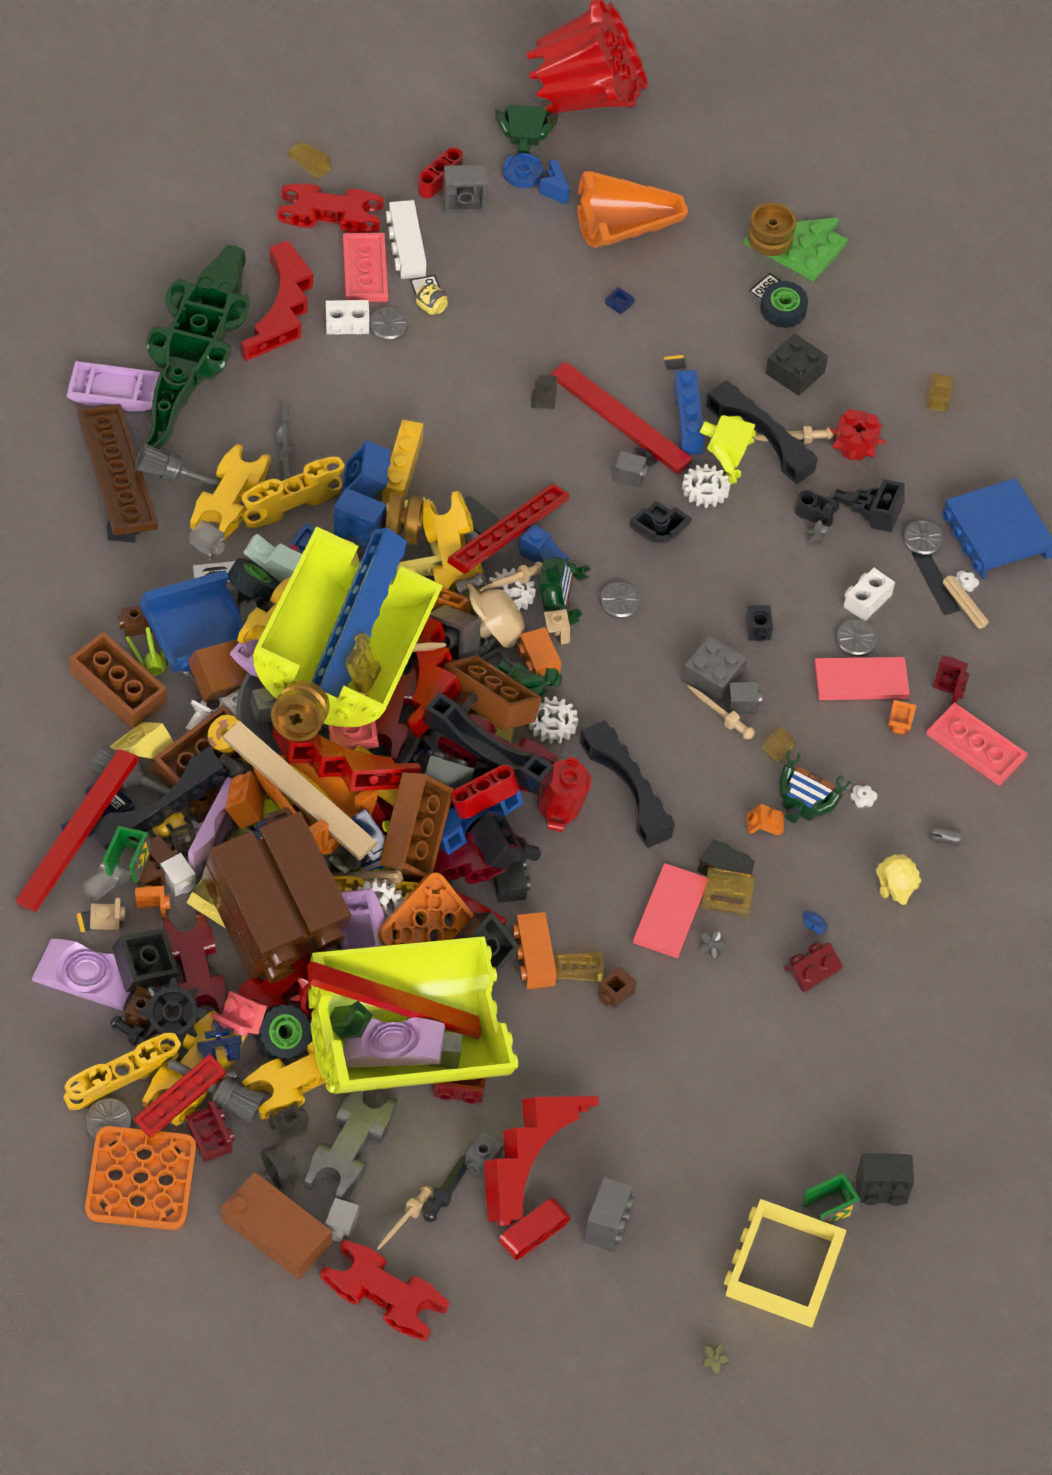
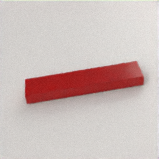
(180, 1096)

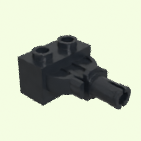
(876, 505)
(500, 844)

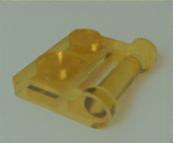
(362, 665)
(730, 885)

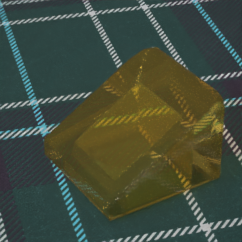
(779, 744)

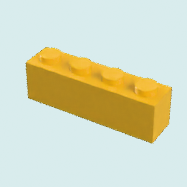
(403, 459)

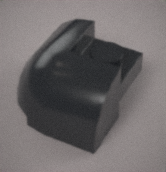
(660, 523)

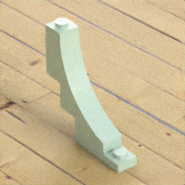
(277, 560)

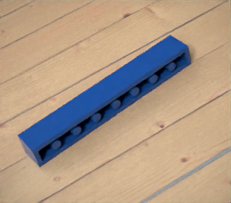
(360, 608)

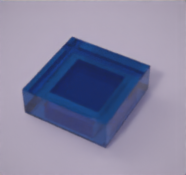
(619, 300)

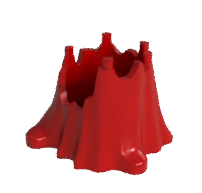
(589, 63)

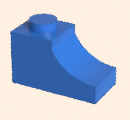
(538, 545)

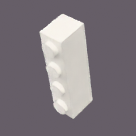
(407, 239)

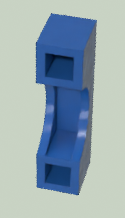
(690, 414)
(456, 827)

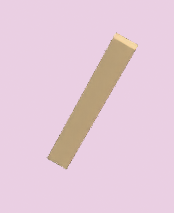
(299, 790)

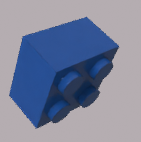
(367, 470)
(358, 517)

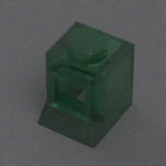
(350, 1020)

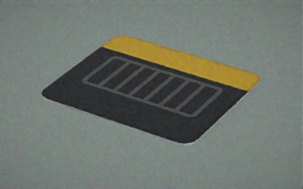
(674, 362)
(84, 921)

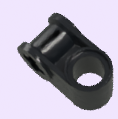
(814, 507)

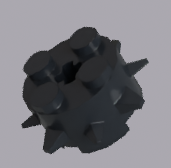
(174, 997)

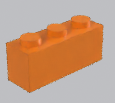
(535, 950)

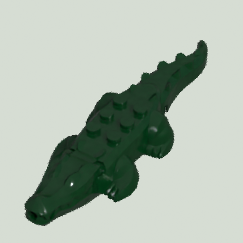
(194, 342)

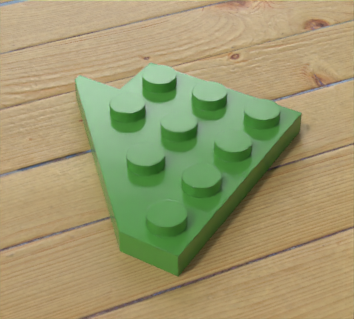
(812, 247)

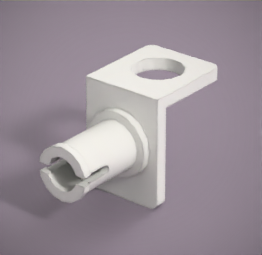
(201, 713)

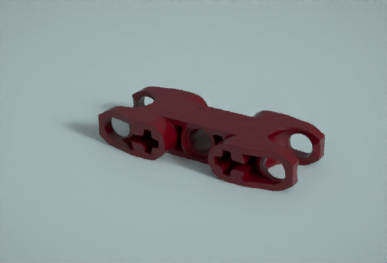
(390, 731)
(525, 745)
(464, 862)
(191, 951)

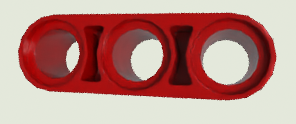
(431, 178)
(485, 791)
(534, 1229)

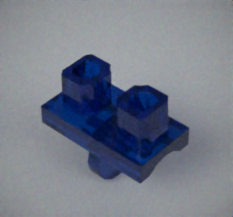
(230, 1044)

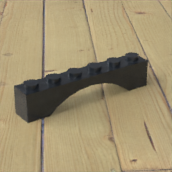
(795, 459)
(452, 722)
(603, 747)
(200, 776)

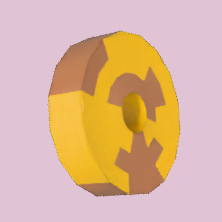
(218, 729)

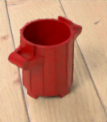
(565, 794)

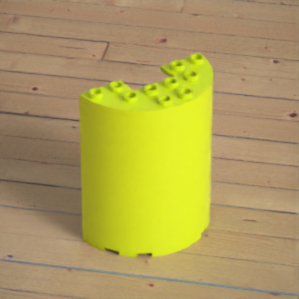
(308, 612)
(442, 971)

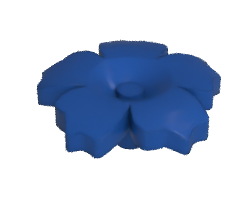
(814, 922)

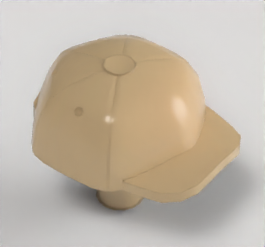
(498, 615)

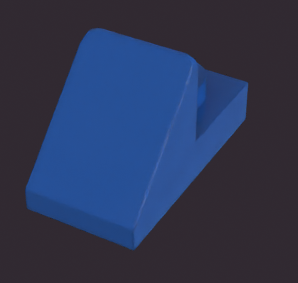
(555, 184)

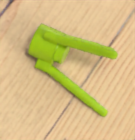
(153, 661)

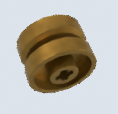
(772, 229)
(405, 519)
(300, 710)

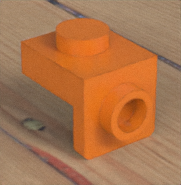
(901, 717)
(766, 819)
(151, 896)

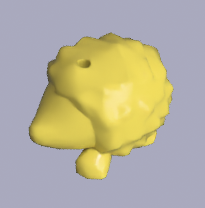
(898, 877)

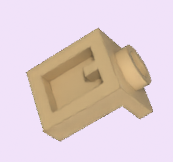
(558, 622)
(107, 915)

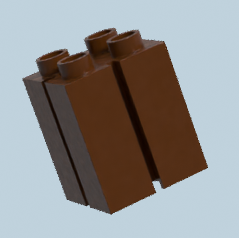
(276, 897)

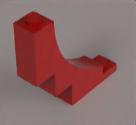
(281, 322)
(431, 676)
(358, 769)
(507, 1177)

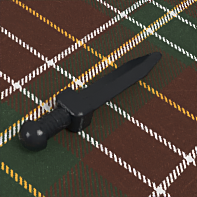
(135, 1034)
(442, 1195)

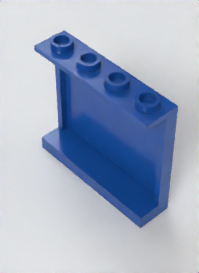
(997, 526)
(191, 617)

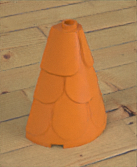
(623, 209)
(347, 801)

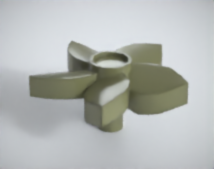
(714, 1358)

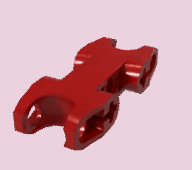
(347, 210)
(277, 992)
(370, 1281)

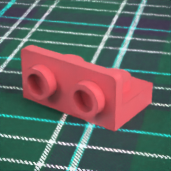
(241, 1014)

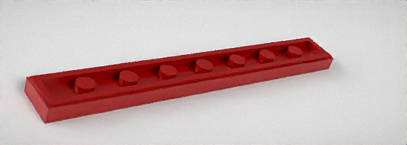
(621, 418)
(508, 528)
(77, 830)
(392, 999)

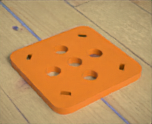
(433, 909)
(157, 1197)

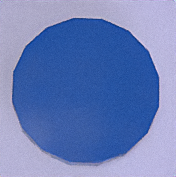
(523, 170)

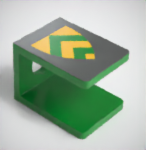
(119, 842)
(836, 1184)

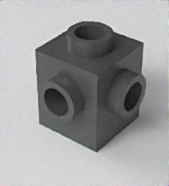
(481, 1150)

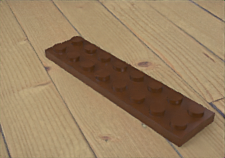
(114, 465)

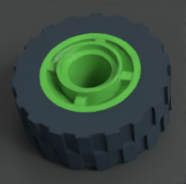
(784, 304)
(252, 579)
(297, 1032)

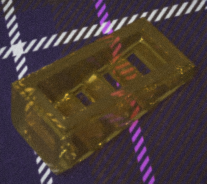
(311, 160)
(937, 402)
(589, 959)

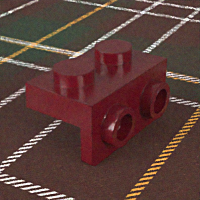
(952, 677)
(814, 965)
(469, 1091)
(210, 1132)

